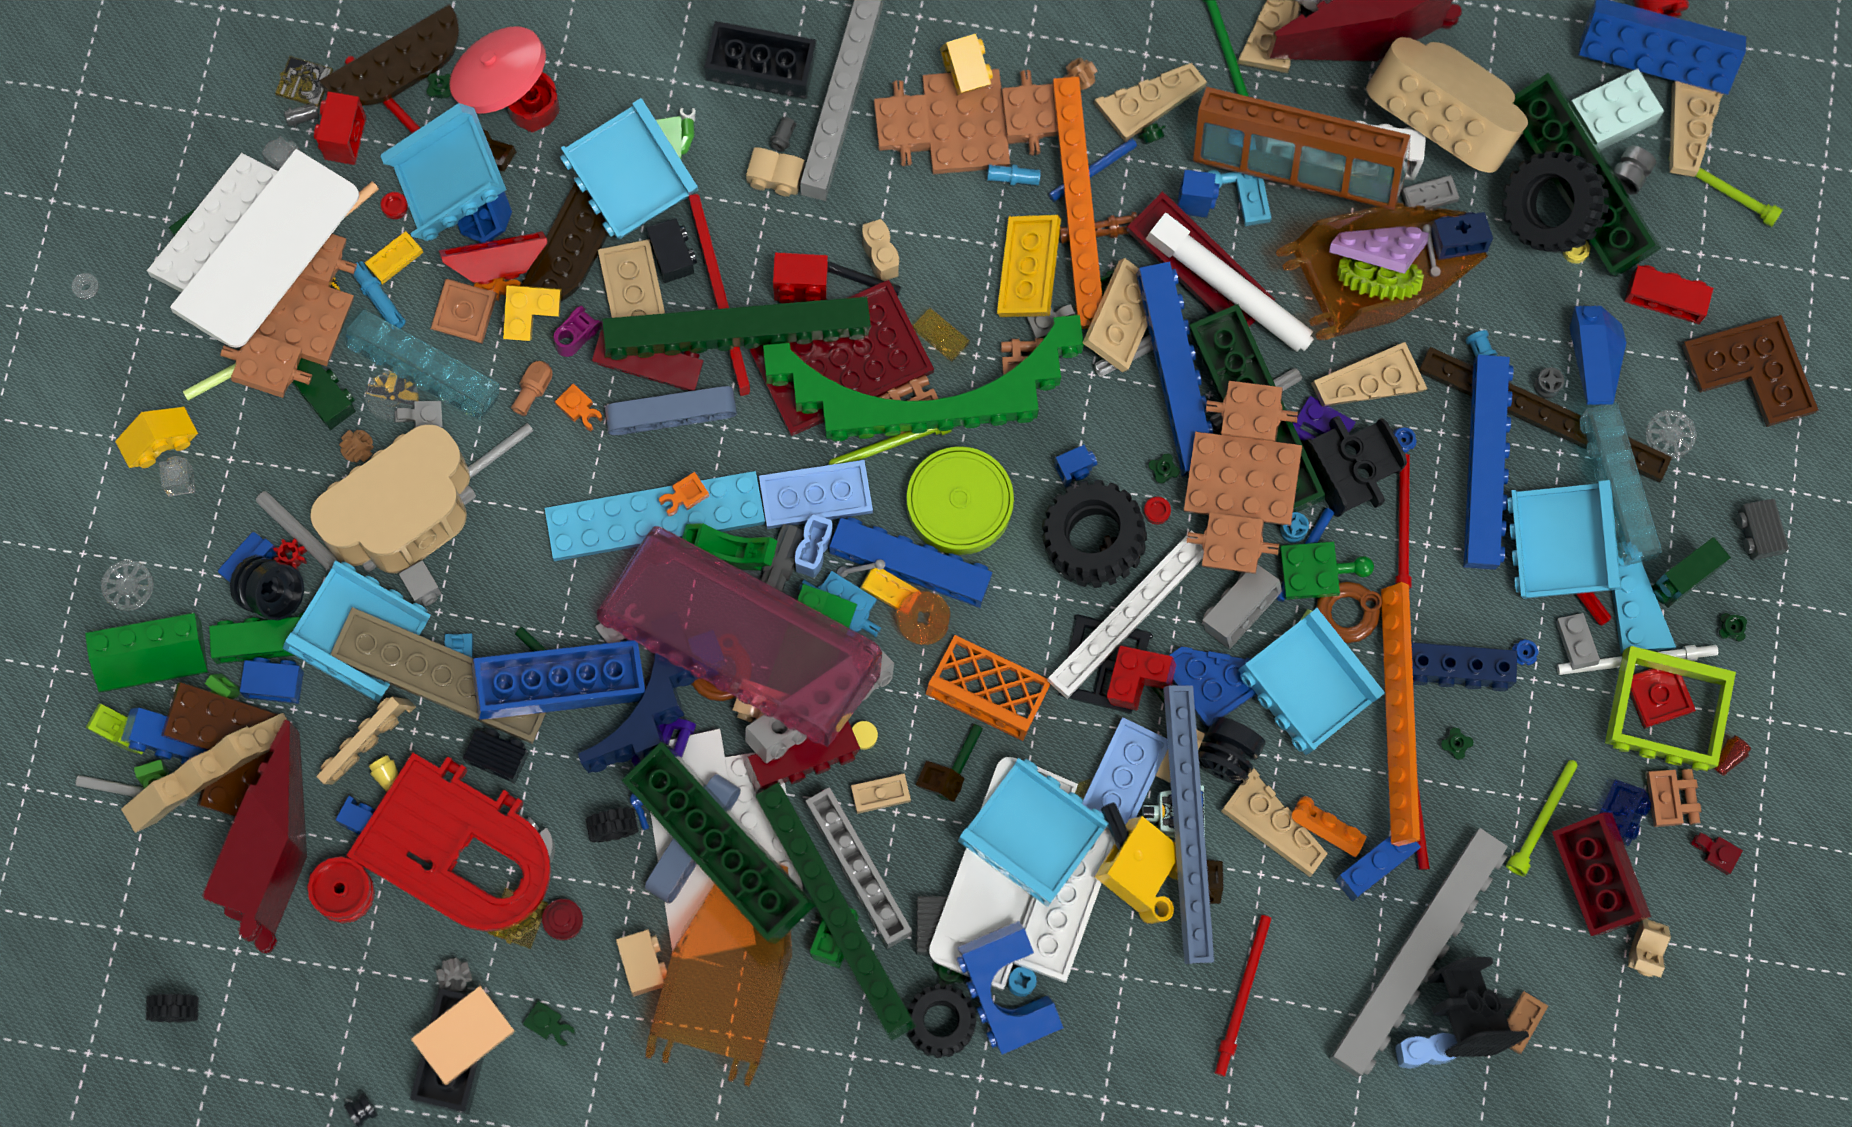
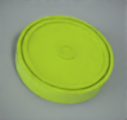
(959, 500)

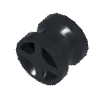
(360, 1109)

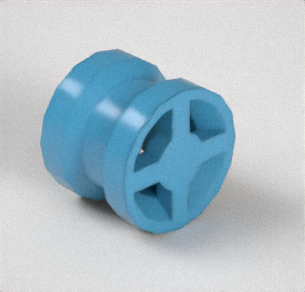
(1300, 523)
(1017, 983)

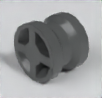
(1551, 377)

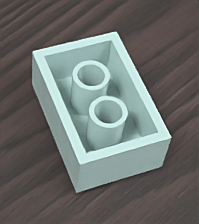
(1618, 109)

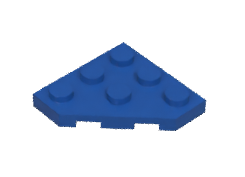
(1214, 681)

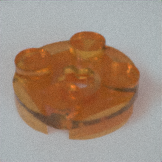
(907, 617)

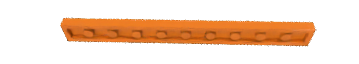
(1078, 198)
(1400, 715)

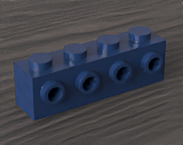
(1464, 666)

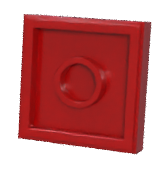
(1660, 697)

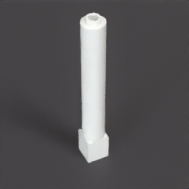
(1174, 241)

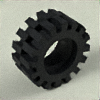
(611, 825)
(172, 1008)

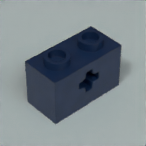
(1461, 235)

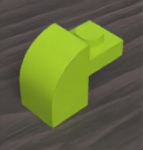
(110, 726)

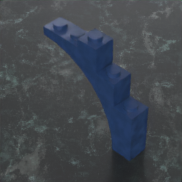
(642, 729)

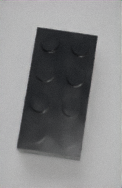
(760, 60)
(429, 1087)

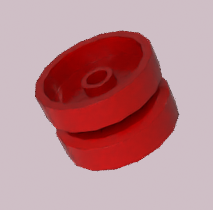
(329, 878)

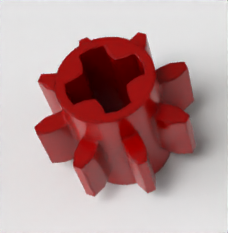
(287, 547)

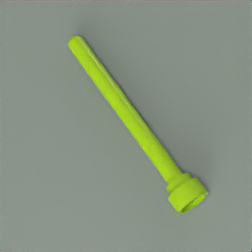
(1768, 213)
(883, 446)
(1520, 861)

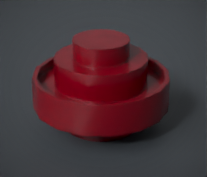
(562, 919)

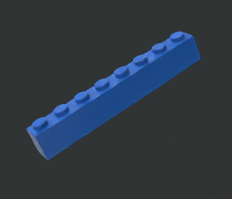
(1174, 358)
(1487, 462)

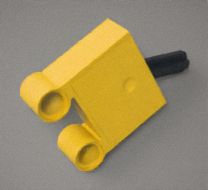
(1138, 864)

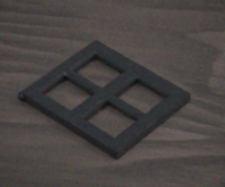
(1096, 698)

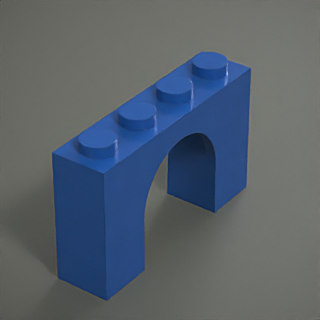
(982, 961)

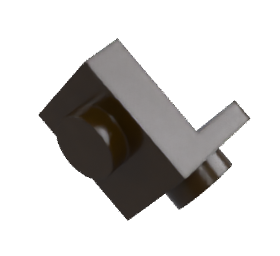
(502, 152)

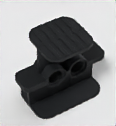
(1337, 470)
(1474, 1011)

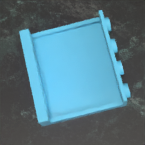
(629, 170)
(445, 171)
(1565, 540)
(327, 613)
(1310, 682)
(1033, 831)

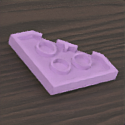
(1385, 247)

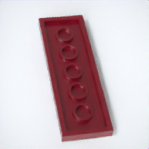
(1204, 292)

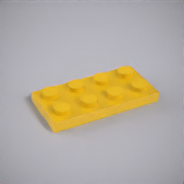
(1029, 266)

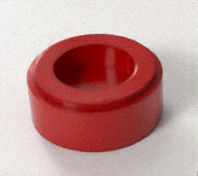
(394, 205)
(1157, 510)

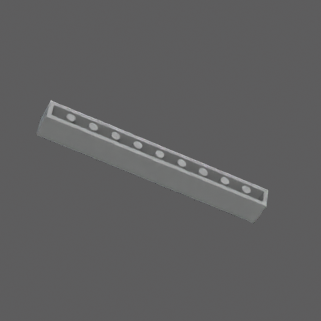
(840, 98)
(1418, 953)

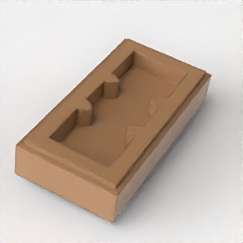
(1525, 1017)

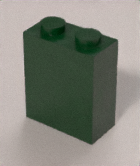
(1690, 572)

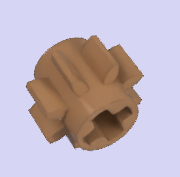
(1084, 70)
(356, 445)

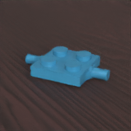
(865, 602)

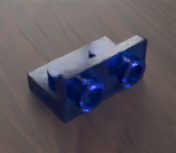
(1627, 806)

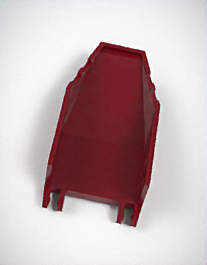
(1360, 28)
(264, 846)

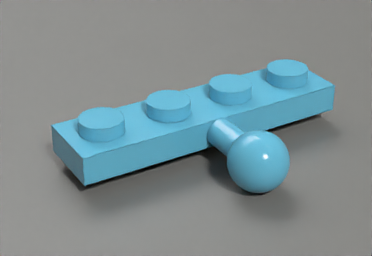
(1251, 196)

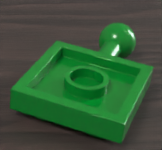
(1313, 570)

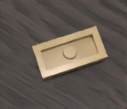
(880, 793)

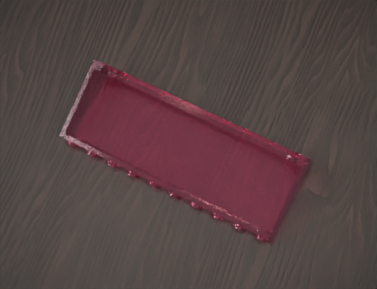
(742, 635)

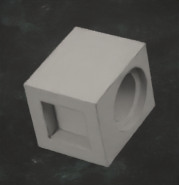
(420, 584)

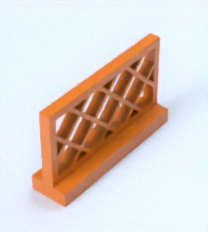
(973, 703)

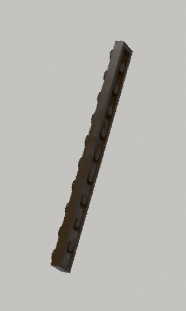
(1538, 411)

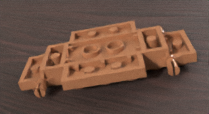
(966, 128)
(299, 326)
(1243, 477)

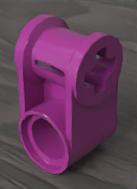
(579, 328)

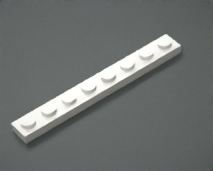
(1126, 617)

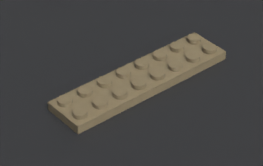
(420, 669)

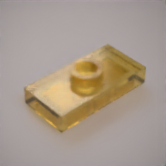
(941, 334)

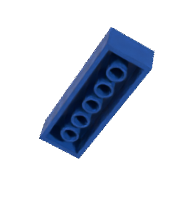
(1662, 45)
(558, 679)

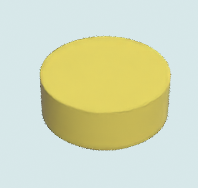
(1577, 255)
(865, 734)

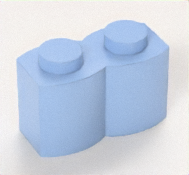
(816, 541)
(1420, 1050)

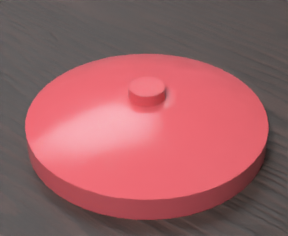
(498, 69)

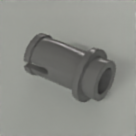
(300, 114)
(781, 139)

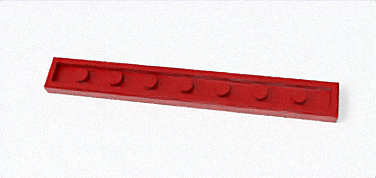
(717, 286)

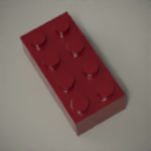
(1601, 874)

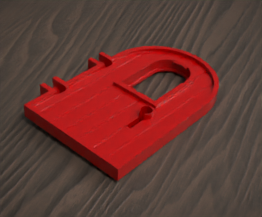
(435, 824)

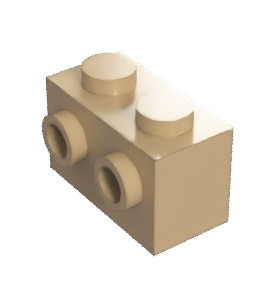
(641, 962)

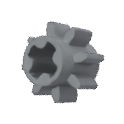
(454, 975)

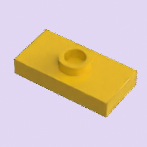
(394, 257)
(886, 587)

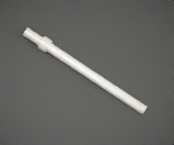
(1688, 652)

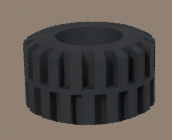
(946, 997)

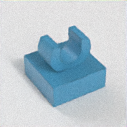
(461, 643)

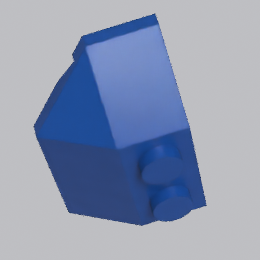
(488, 221)

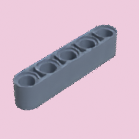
(670, 410)
(676, 864)

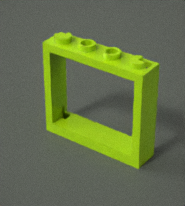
(1679, 666)

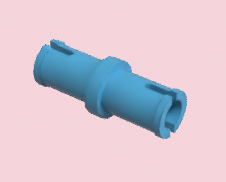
(1013, 175)

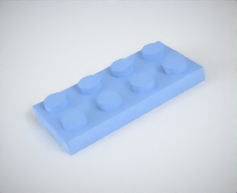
(823, 491)
(1127, 769)

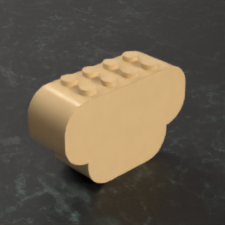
(1449, 101)
(396, 503)

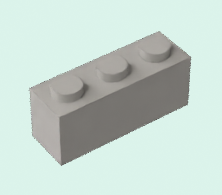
(1241, 606)

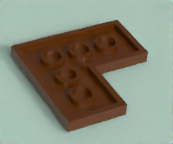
(1761, 355)
(202, 722)

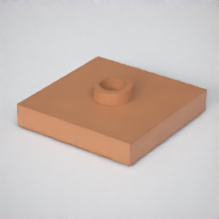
(464, 311)

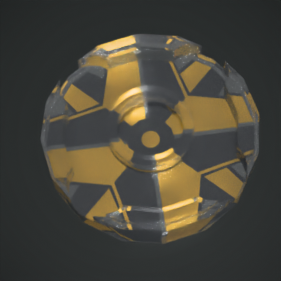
(387, 394)

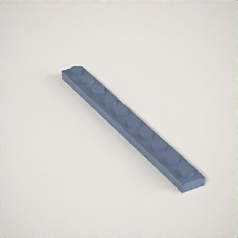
(1188, 825)

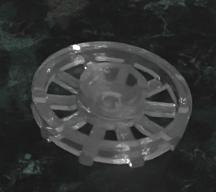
(1671, 433)
(127, 585)

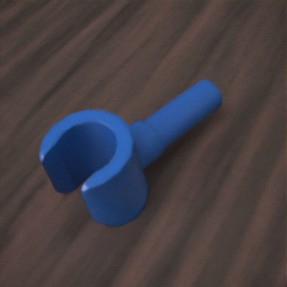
(636, 803)

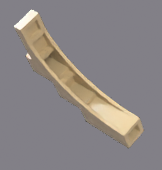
(200, 772)

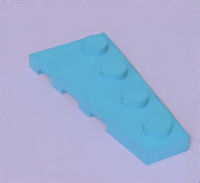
(1638, 612)

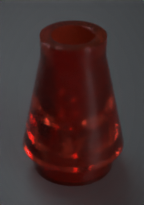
(1732, 754)

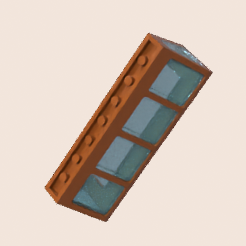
(1301, 148)

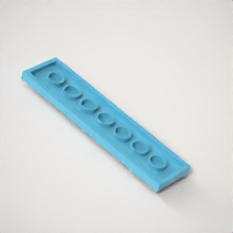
(626, 519)

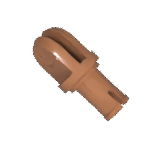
(532, 385)

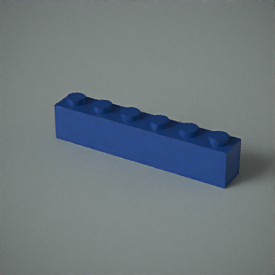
(911, 562)

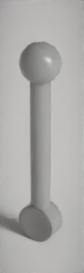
(1434, 271)
(843, 571)

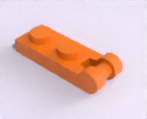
(1328, 826)

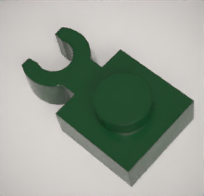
(545, 1022)

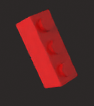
(1669, 294)

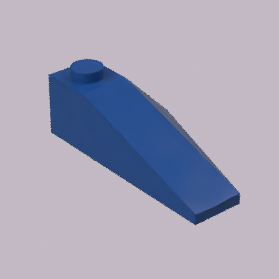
(1599, 352)

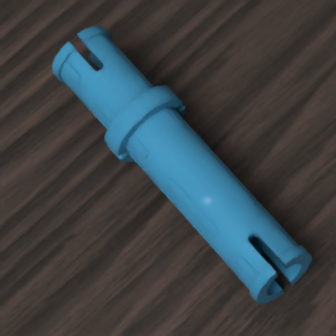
(371, 287)

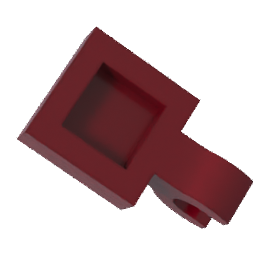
(1719, 853)

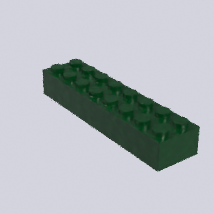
(1557, 127)
(1234, 356)
(718, 843)

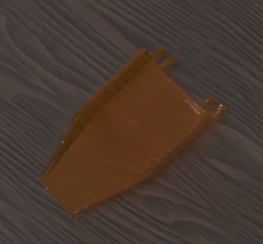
(1347, 309)
(721, 986)

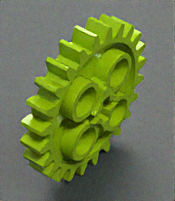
(1379, 280)

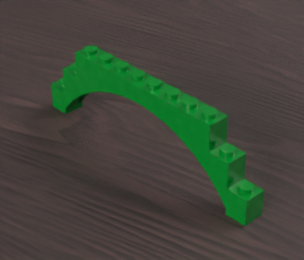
(863, 415)

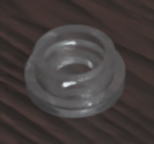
(82, 279)

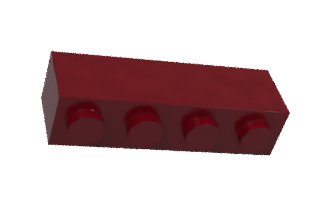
(675, 370)
(802, 760)

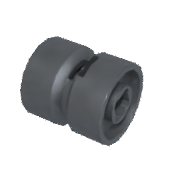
(1634, 168)

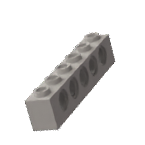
(770, 745)
(858, 868)

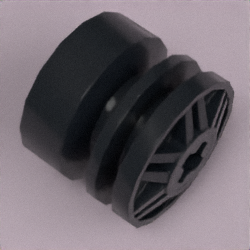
(267, 587)
(1230, 749)

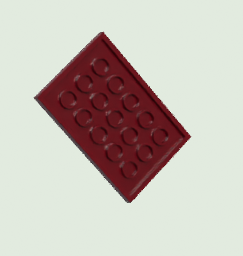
(868, 365)

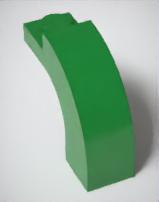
(735, 550)

